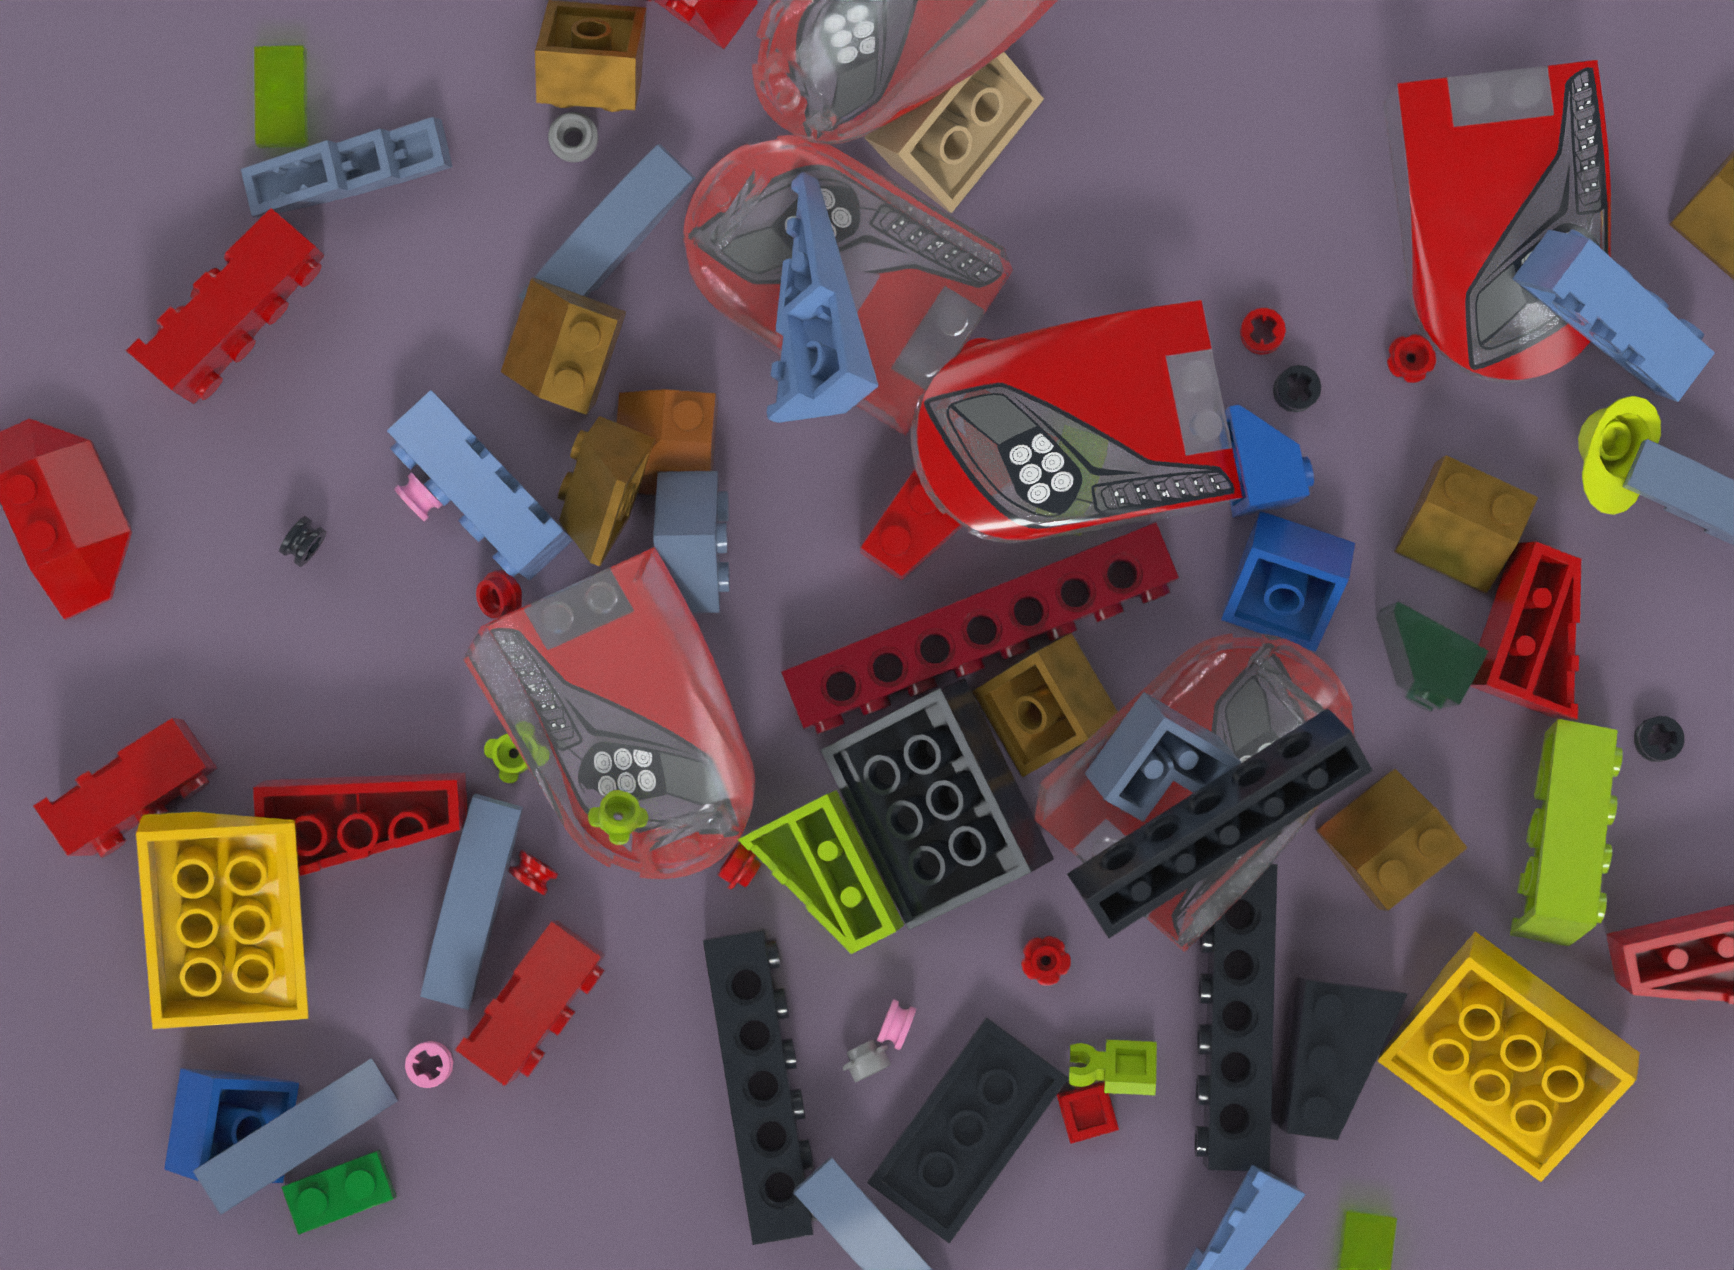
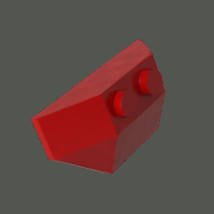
(63, 514)

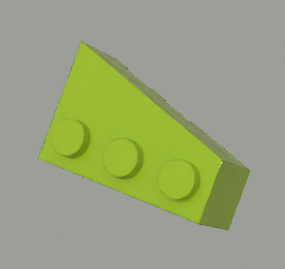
(829, 870)

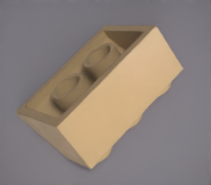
(959, 132)

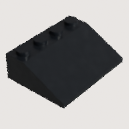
(937, 804)

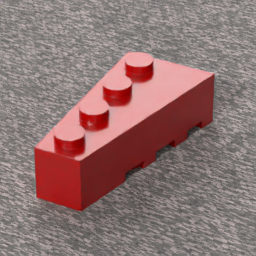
(229, 308)
(908, 531)
(364, 814)

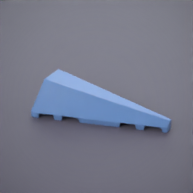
(823, 346)
(1249, 1222)

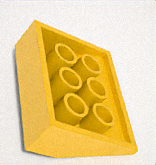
(221, 919)
(1510, 1057)

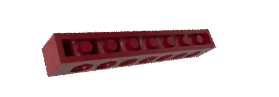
(1140, 549)

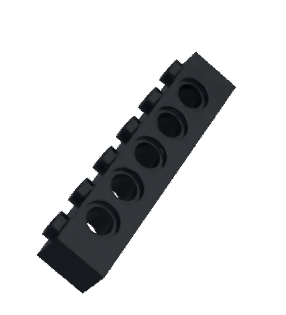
(1220, 822)
(1254, 1039)
(768, 1216)

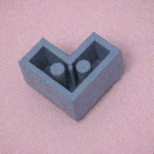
(692, 537)
(1151, 752)

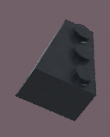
(1332, 1052)

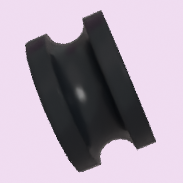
(1312, 390)
(302, 541)
(1652, 752)

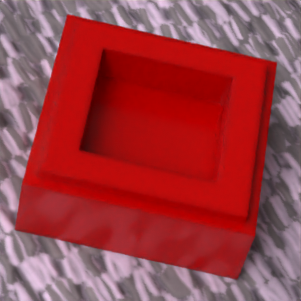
(1087, 1112)

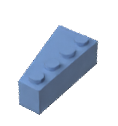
(1615, 312)
(479, 486)

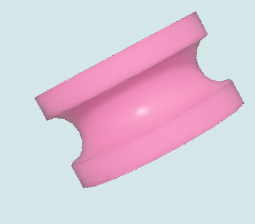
(417, 496)
(896, 1024)
(425, 1079)

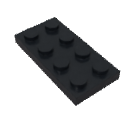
(967, 1130)

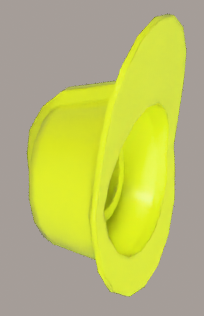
(1608, 448)

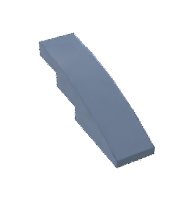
(346, 168)
(617, 224)
(1684, 488)
(471, 901)
(295, 1136)
(856, 1221)

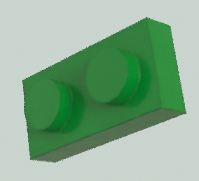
(339, 1192)

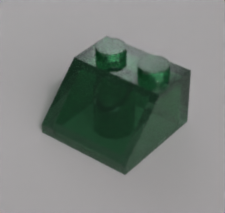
(1428, 658)

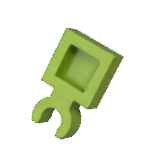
(1124, 1066)

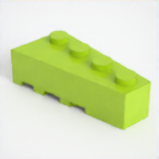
(1569, 834)

